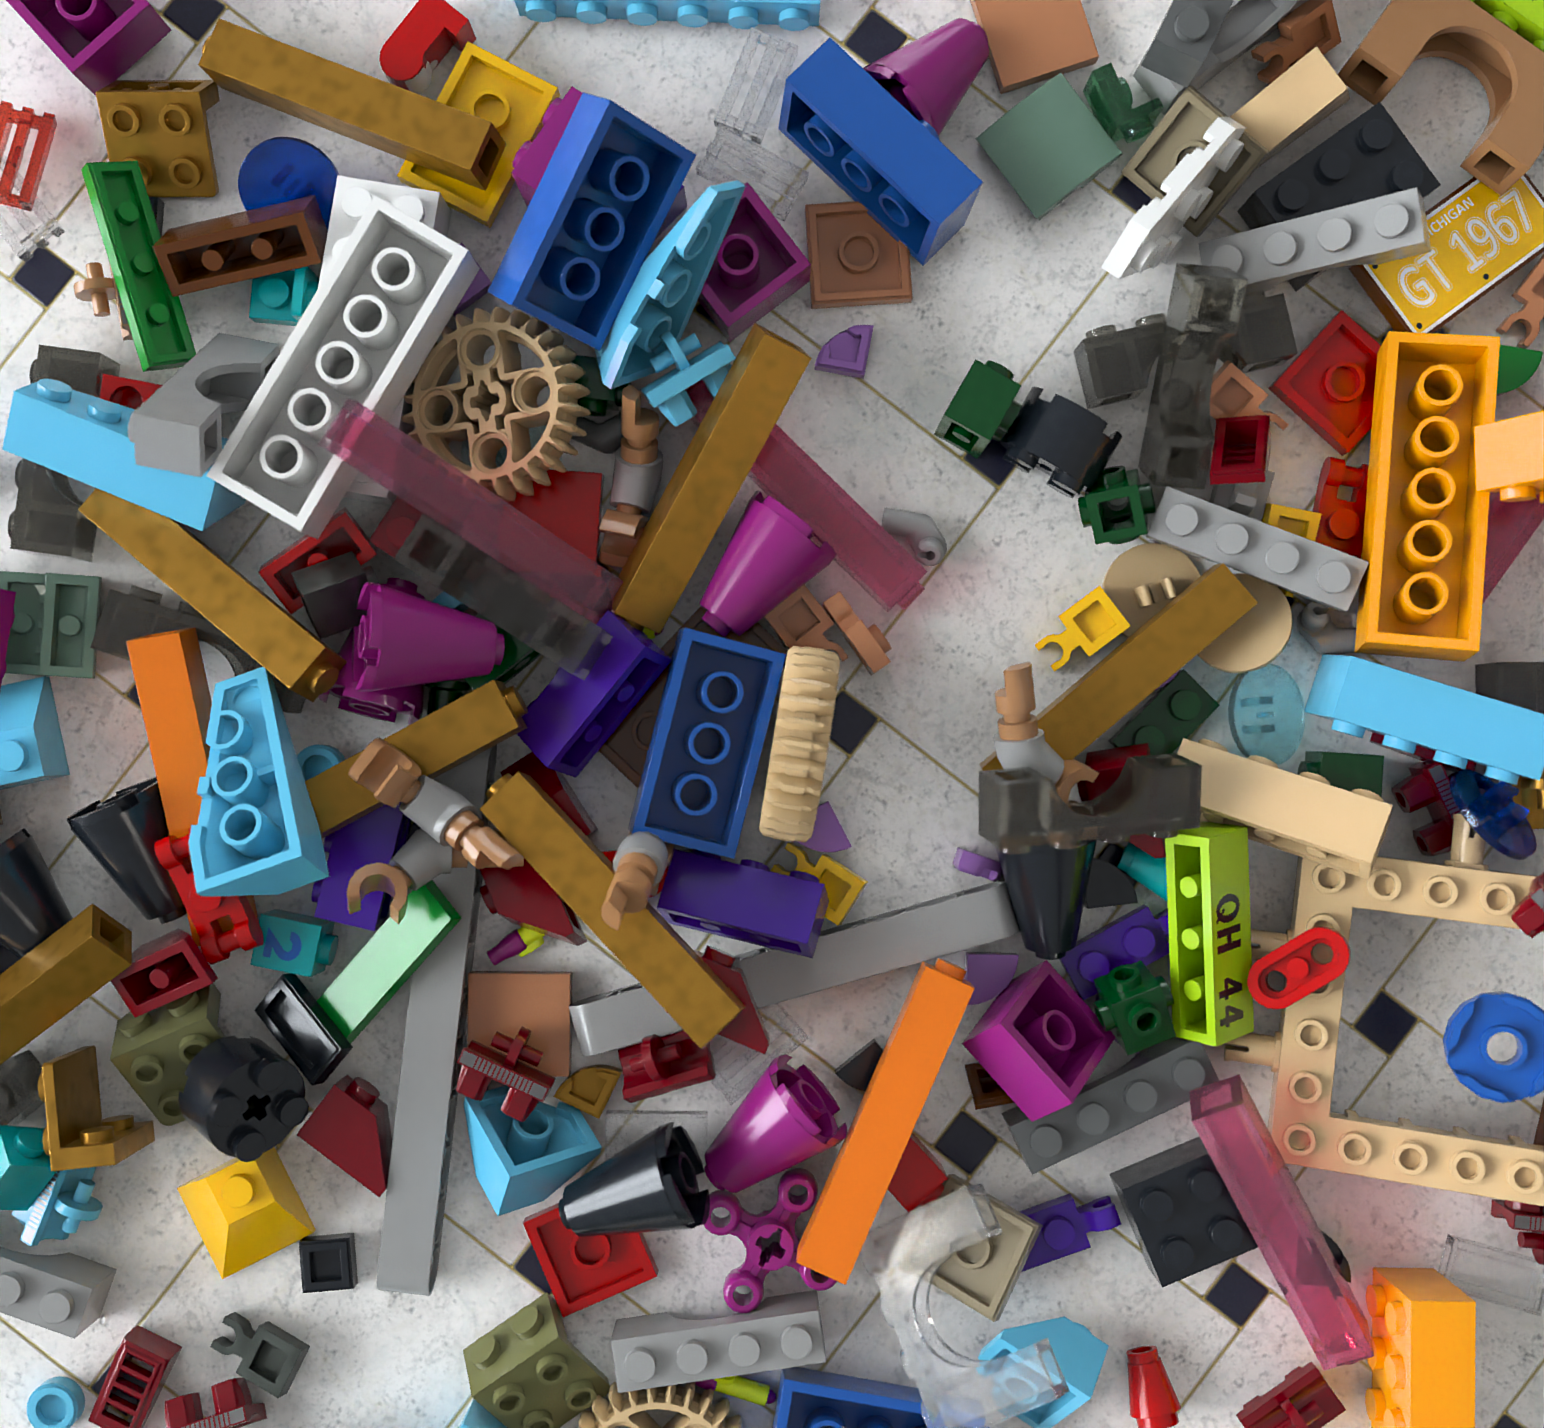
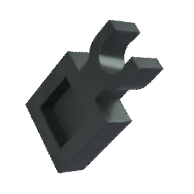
(268, 1355)

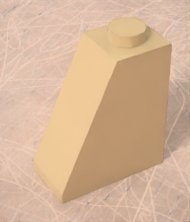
(1293, 103)

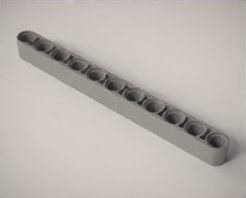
(431, 1071)

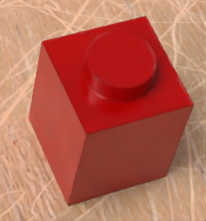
(917, 1176)

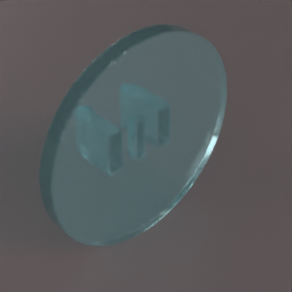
(1267, 714)

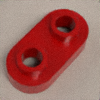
(1299, 966)

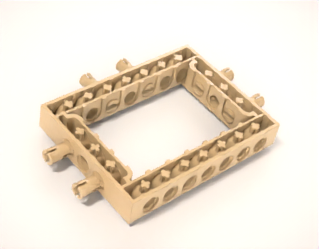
(1308, 1031)

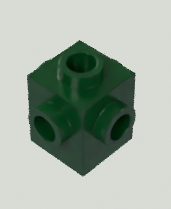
(1120, 522)
(1134, 1007)

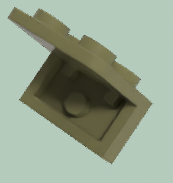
(159, 1046)
(530, 1370)

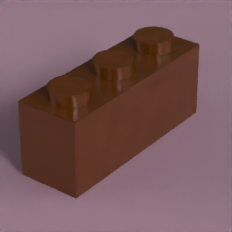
(242, 246)

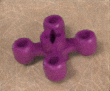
(751, 1229)

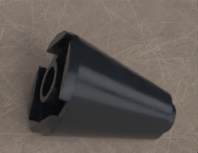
(123, 840)
(1049, 895)
(28, 896)
(640, 1189)

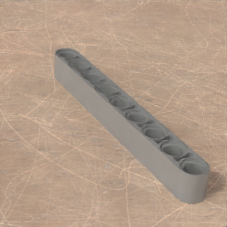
(840, 957)

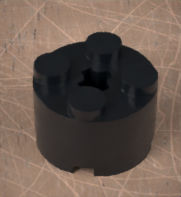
(1059, 441)
(243, 1096)

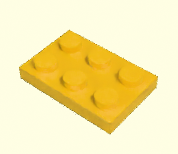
(514, 105)

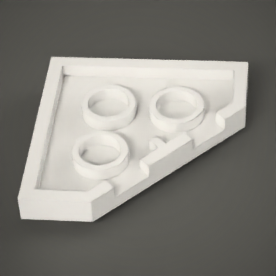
(1155, 228)

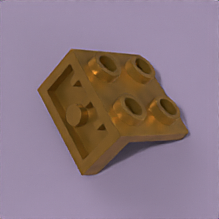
(164, 131)
(75, 1127)

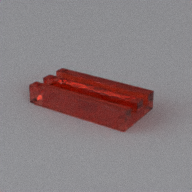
(25, 121)

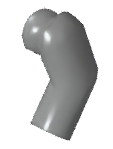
(919, 531)
(1322, 633)

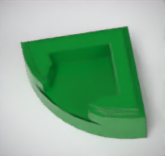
(1515, 367)

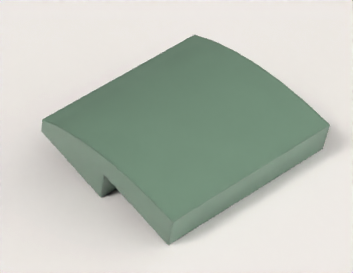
(1049, 146)
(53, 624)

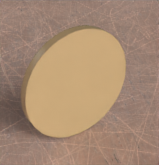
(1146, 581)
(1257, 635)

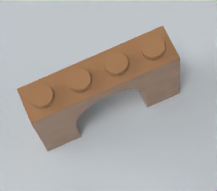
(1494, 53)

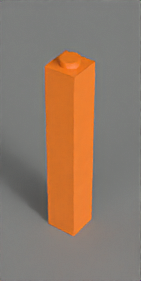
(176, 721)
(885, 1120)

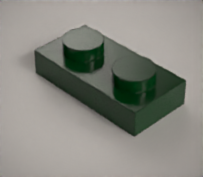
(1168, 716)

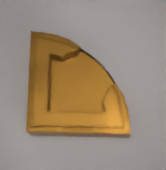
(589, 1088)

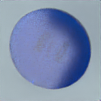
(286, 171)
(1494, 813)

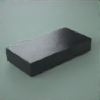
(303, 1028)

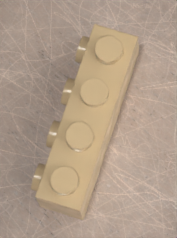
(1289, 809)

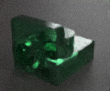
(1112, 102)

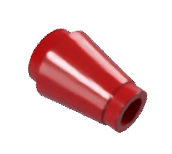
(1150, 1390)

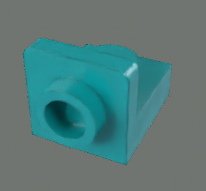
(282, 296)

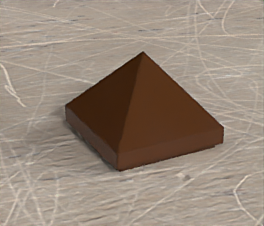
(984, 1088)

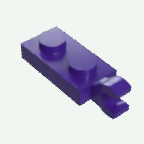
(1119, 943)
(1066, 1227)

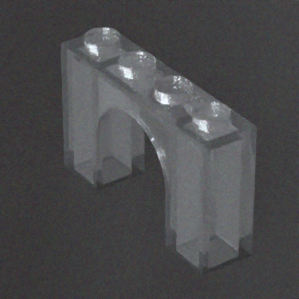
(953, 1387)

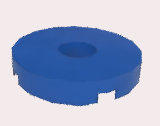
(1467, 1041)

